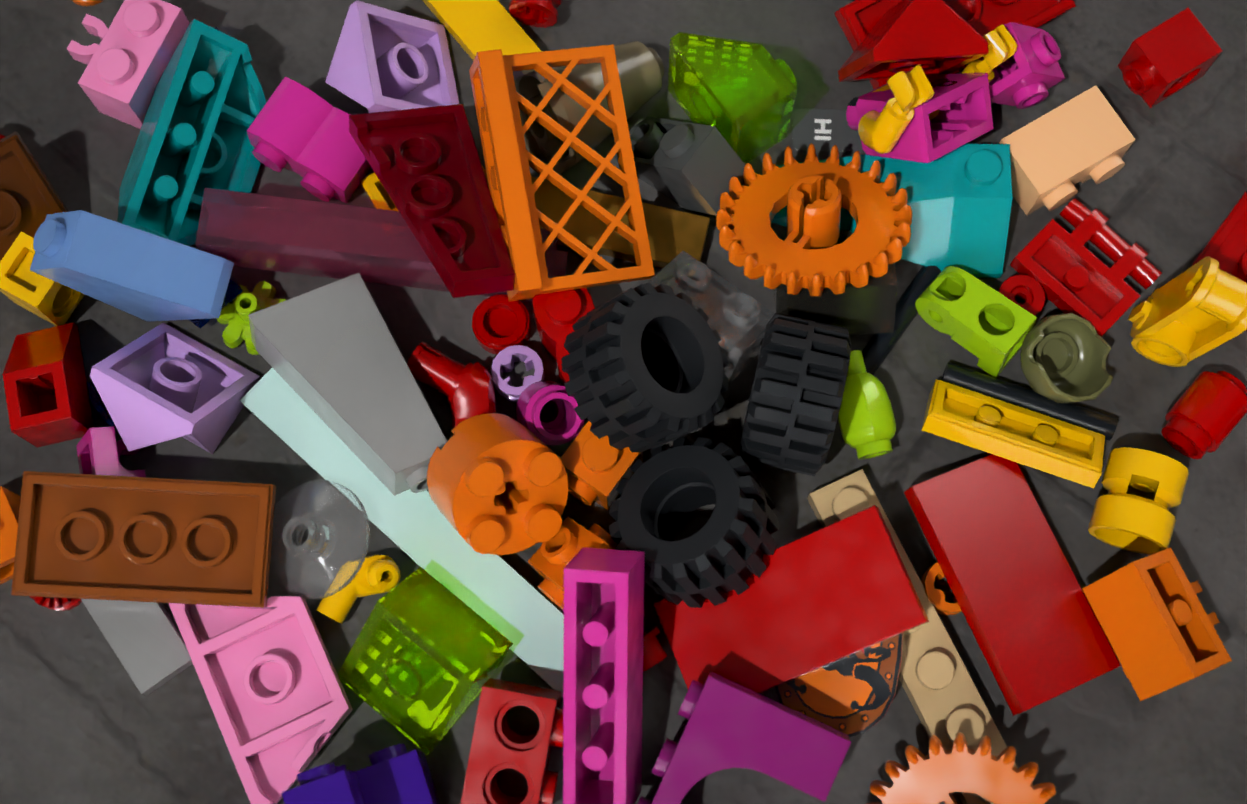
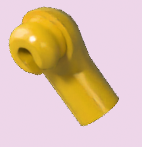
(376, 576)

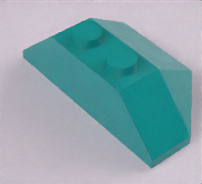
(193, 135)

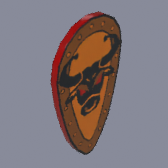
(850, 691)

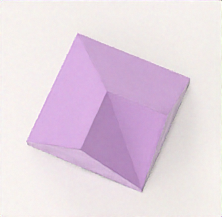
(392, 61)
(171, 389)

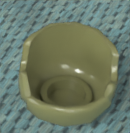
(1065, 359)

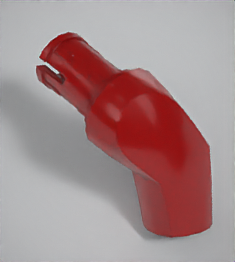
(467, 386)

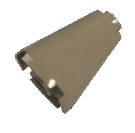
(640, 80)

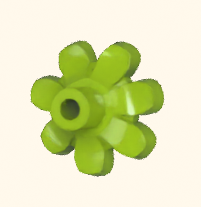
(237, 314)

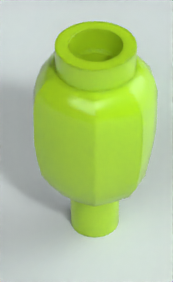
(866, 412)

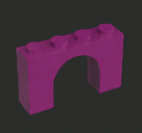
(749, 731)

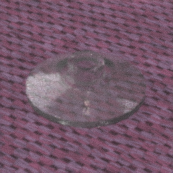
(334, 544)

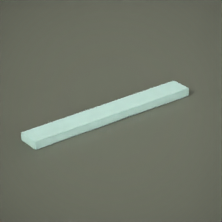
(421, 532)

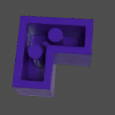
(392, 779)

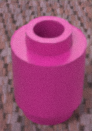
(564, 422)

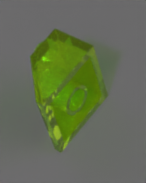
(734, 89)
(422, 658)

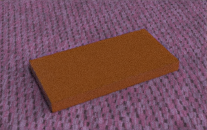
(144, 539)

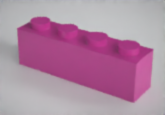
(603, 676)

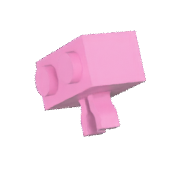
(130, 57)

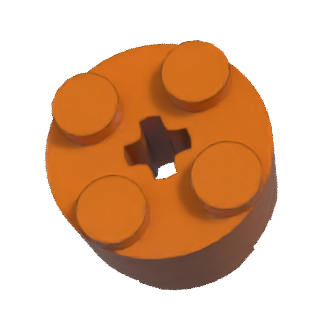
(498, 485)

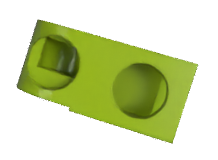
(975, 317)

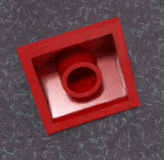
(915, 35)

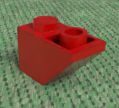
(47, 386)

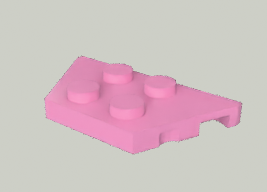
(266, 687)

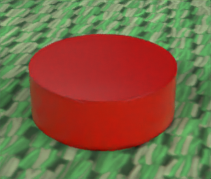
(500, 323)

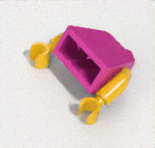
(930, 115)

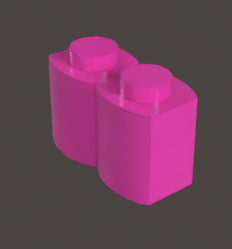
(310, 139)

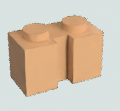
(1066, 147)

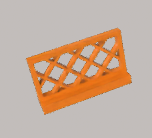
(510, 176)

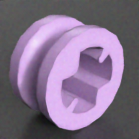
(505, 362)

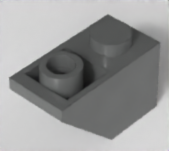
(685, 162)

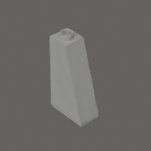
(353, 376)

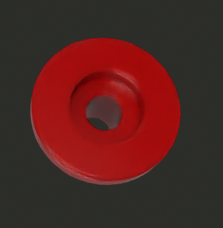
(1026, 291)
(652, 649)

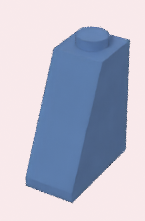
(130, 267)

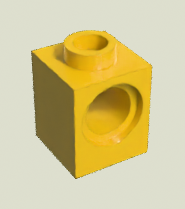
(32, 291)

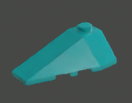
(956, 205)

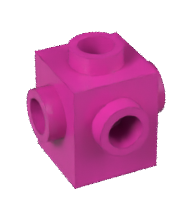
(1030, 71)

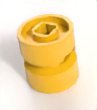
(1138, 500)

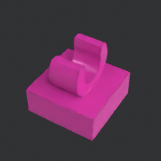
(100, 454)

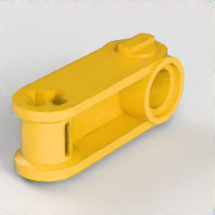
(1190, 315)

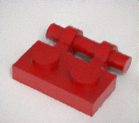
(1076, 277)

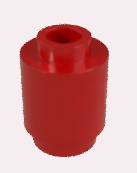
(1205, 414)

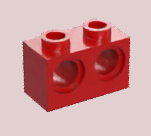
(500, 748)

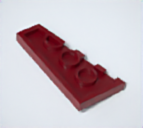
(441, 192)

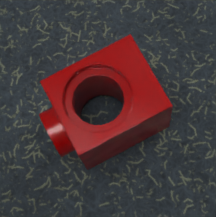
(1168, 58)

